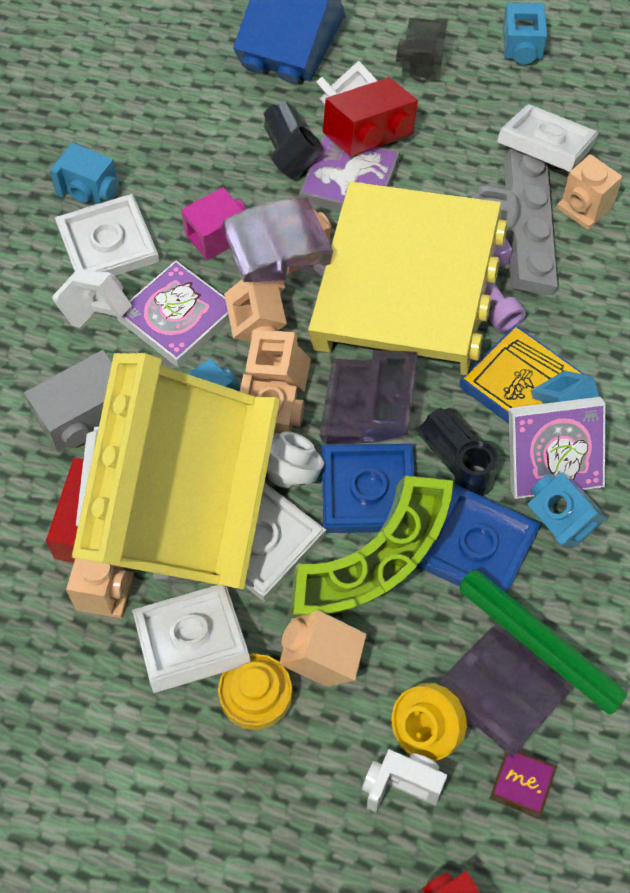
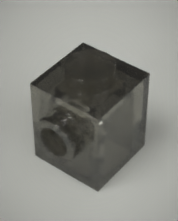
(422, 49)

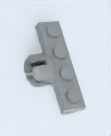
(529, 218)

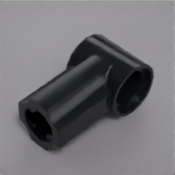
(293, 143)
(459, 450)

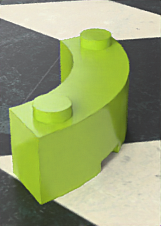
(385, 561)

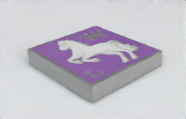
(333, 169)

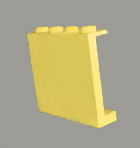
(409, 273)
(175, 474)

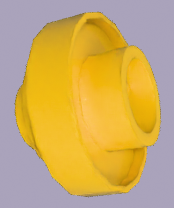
(256, 693)
(429, 721)

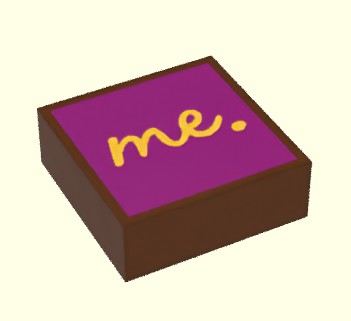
(523, 783)

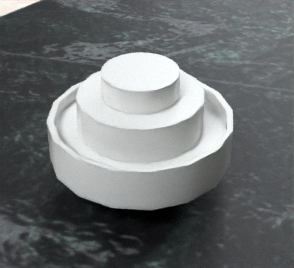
(293, 460)

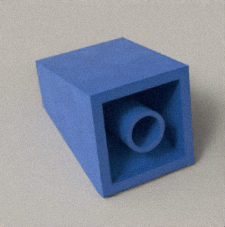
(287, 36)

